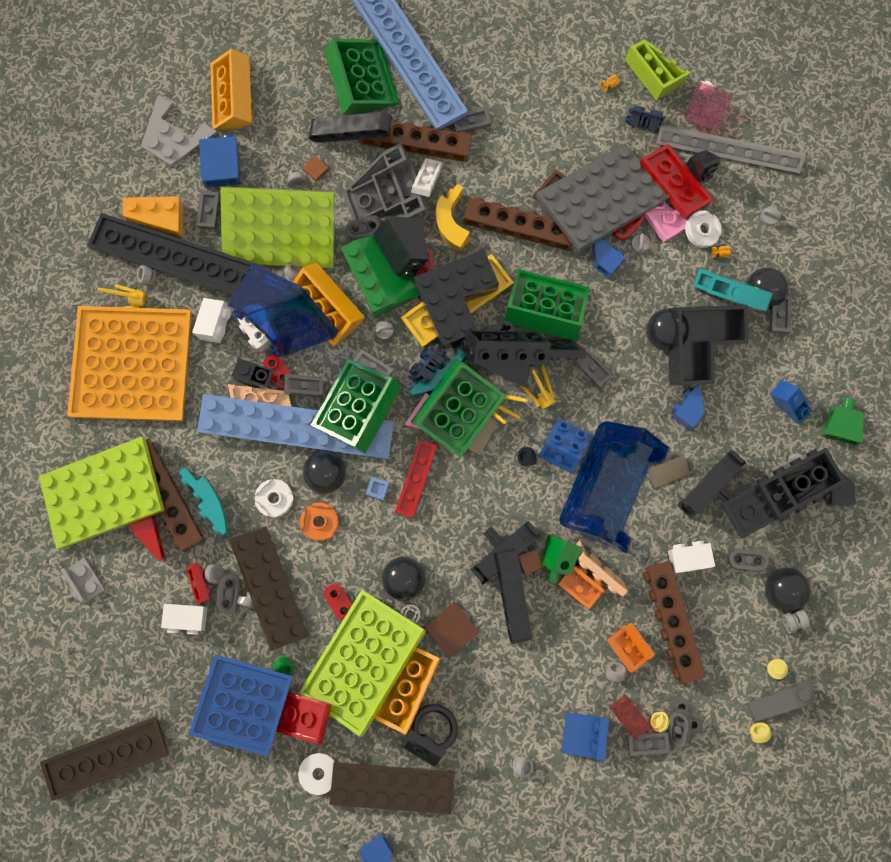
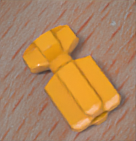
(611, 82)
(723, 251)

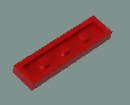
(416, 479)

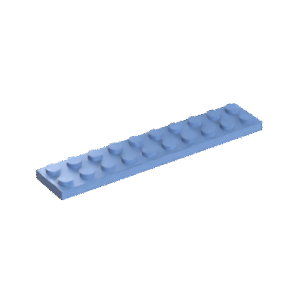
(412, 61)
(279, 425)

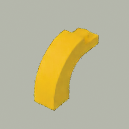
(449, 231)

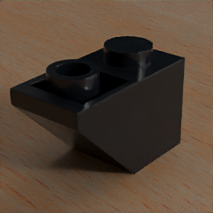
(703, 165)
(252, 374)
(843, 497)

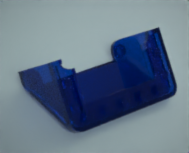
(281, 312)
(610, 483)

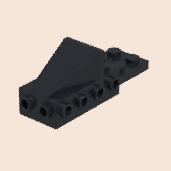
(515, 351)
(784, 492)

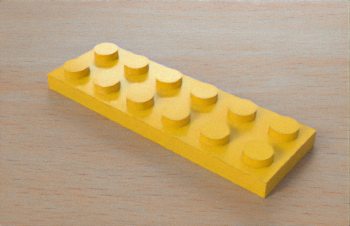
(419, 323)

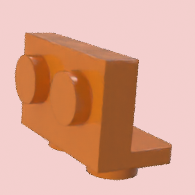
(582, 587)
(630, 647)

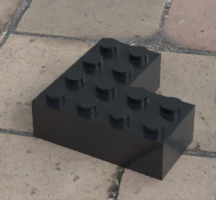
(447, 291)
(708, 327)

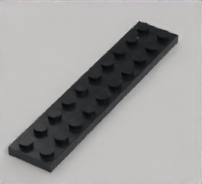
(169, 254)

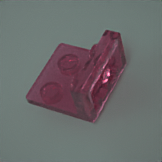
(708, 106)

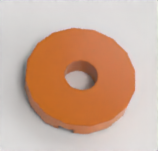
(319, 533)

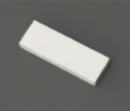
(427, 177)

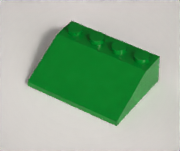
(360, 75)
(376, 278)
(547, 305)
(357, 405)
(458, 408)

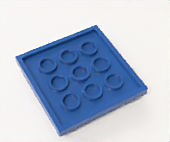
(241, 705)

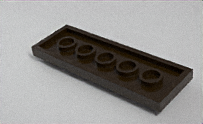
(268, 588)
(104, 758)
(392, 788)

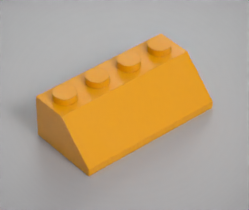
(231, 91)
(330, 300)
(408, 691)

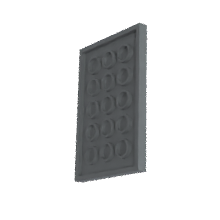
(601, 197)

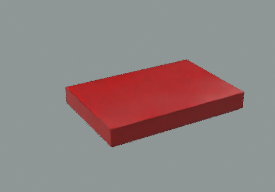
(304, 718)

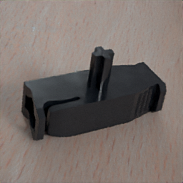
(713, 484)
(520, 540)

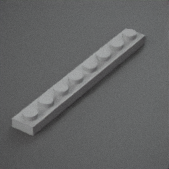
(731, 148)

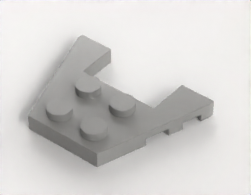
(166, 140)

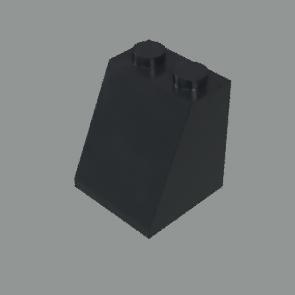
(403, 244)

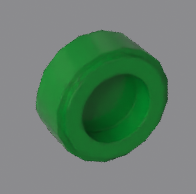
(283, 665)

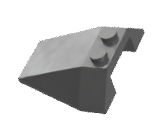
(386, 188)

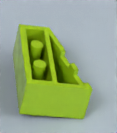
(655, 70)

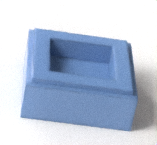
(377, 488)

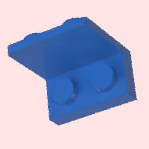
(565, 445)
(585, 735)

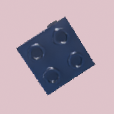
(654, 116)
(427, 356)

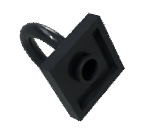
(423, 745)

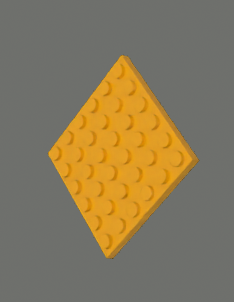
(130, 363)

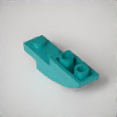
(733, 290)
(419, 389)
(211, 507)

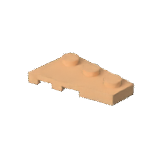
(259, 395)
(601, 573)

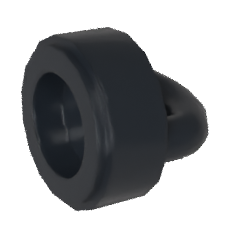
(527, 456)

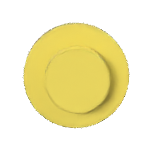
(777, 669)
(660, 721)

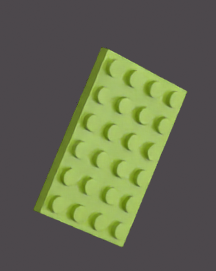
(278, 226)
(101, 493)
(363, 662)

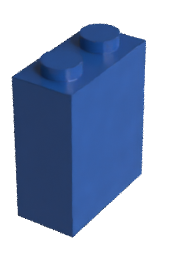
(220, 161)

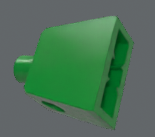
(844, 424)
(559, 557)

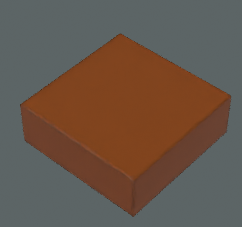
(315, 168)
(530, 562)

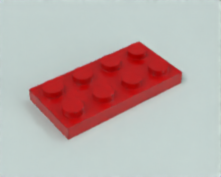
(676, 181)

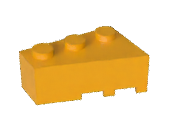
(156, 213)

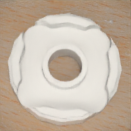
(695, 234)
(285, 498)
(306, 777)

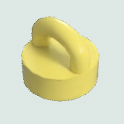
(760, 733)

